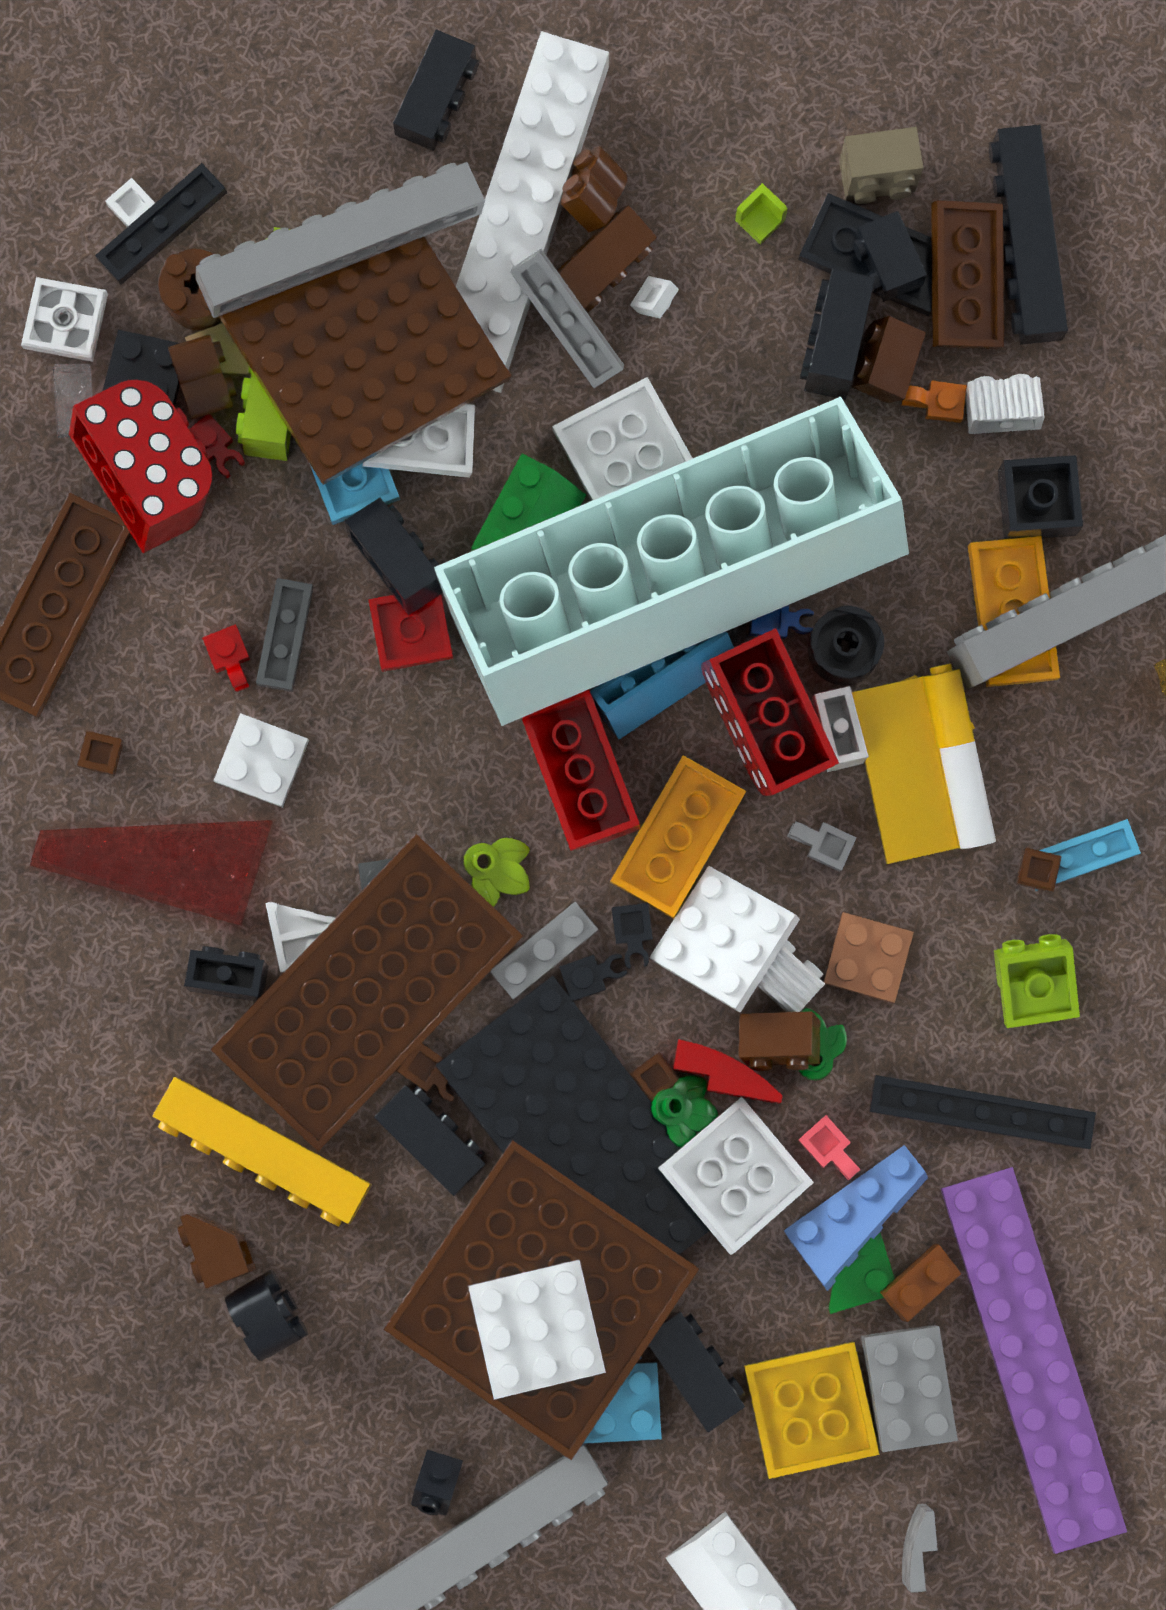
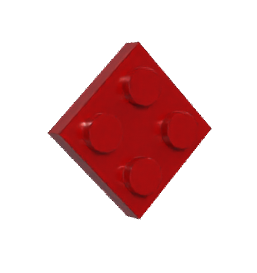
(411, 638)

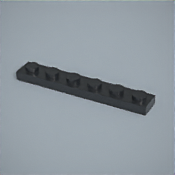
(982, 1112)

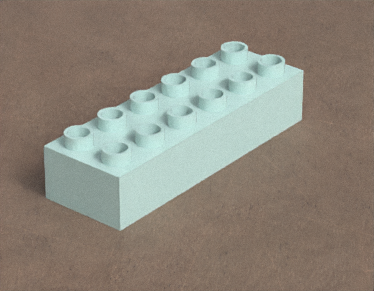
(673, 560)

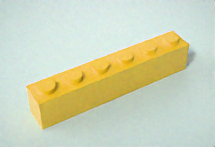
(262, 1151)

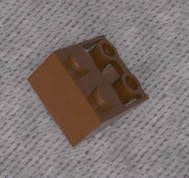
(217, 1250)

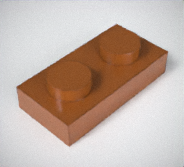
(920, 1282)

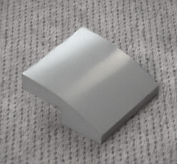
(919, 1538)

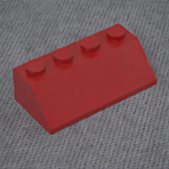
(581, 772)

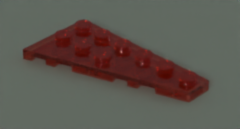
(178, 865)

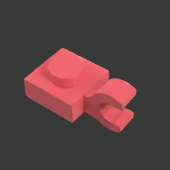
(827, 1144)

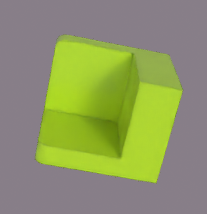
(761, 213)

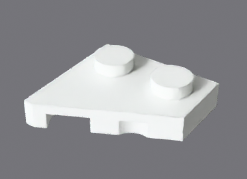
(293, 931)

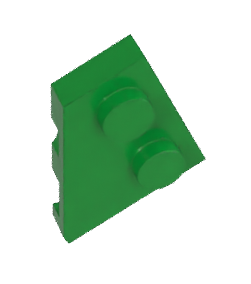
(863, 1278)

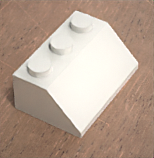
(727, 1571)

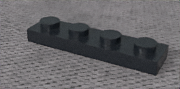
(161, 224)

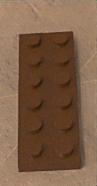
(57, 601)

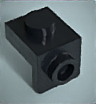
(436, 1483)

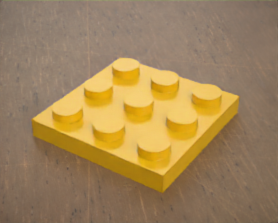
(811, 1410)

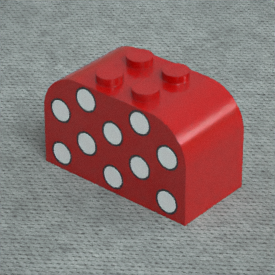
(144, 459)
(768, 714)

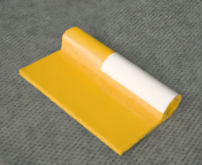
(924, 766)

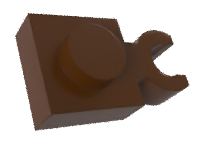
(421, 1071)

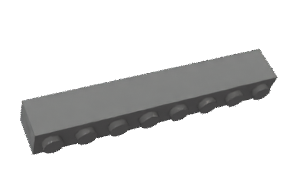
(339, 238)
(484, 1537)

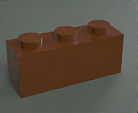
(606, 255)

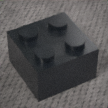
(1040, 497)

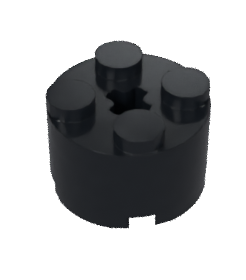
(864, 639)
(265, 1315)

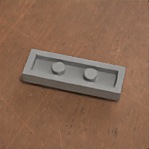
(544, 950)

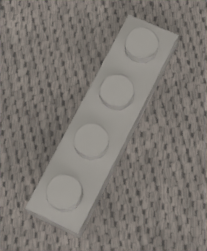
(567, 318)

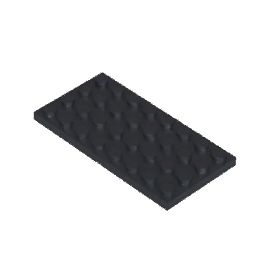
(570, 1102)

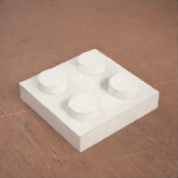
(261, 760)

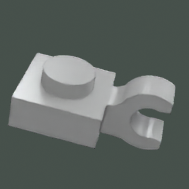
(827, 844)

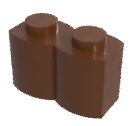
(593, 188)
(201, 376)

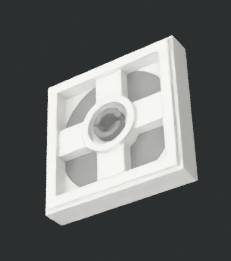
(64, 319)

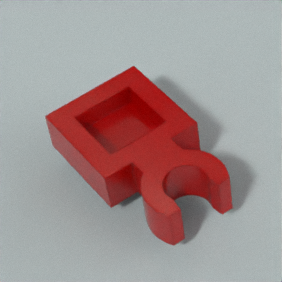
(215, 441)

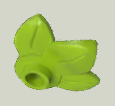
(503, 869)

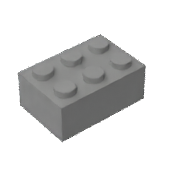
(909, 1388)

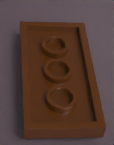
(967, 275)

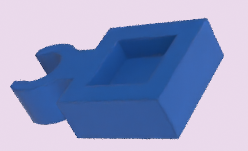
(782, 621)

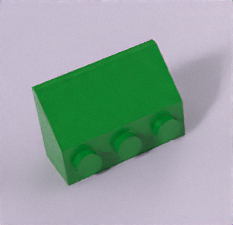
(528, 498)

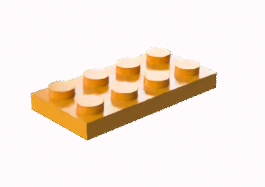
(1003, 579)
(678, 836)

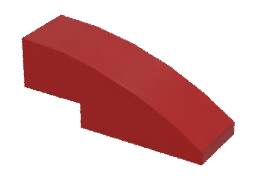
(724, 1073)

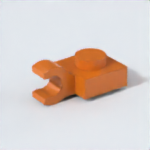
(941, 400)

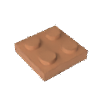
(868, 957)

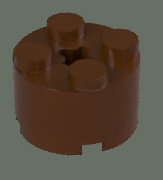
(175, 288)

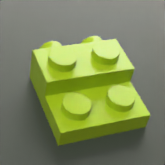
(1037, 981)

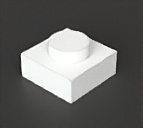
(129, 202)
(654, 297)

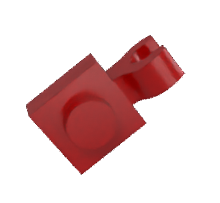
(227, 653)

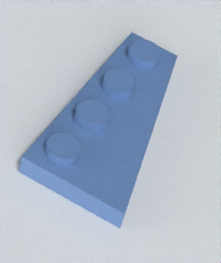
(844, 1223)

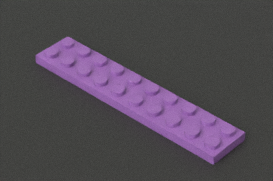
(1033, 1360)

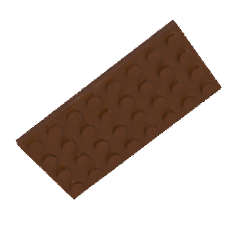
(366, 992)

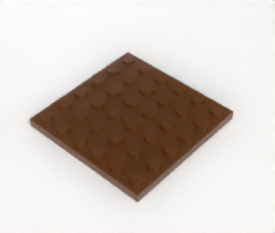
(366, 355)
(524, 1222)

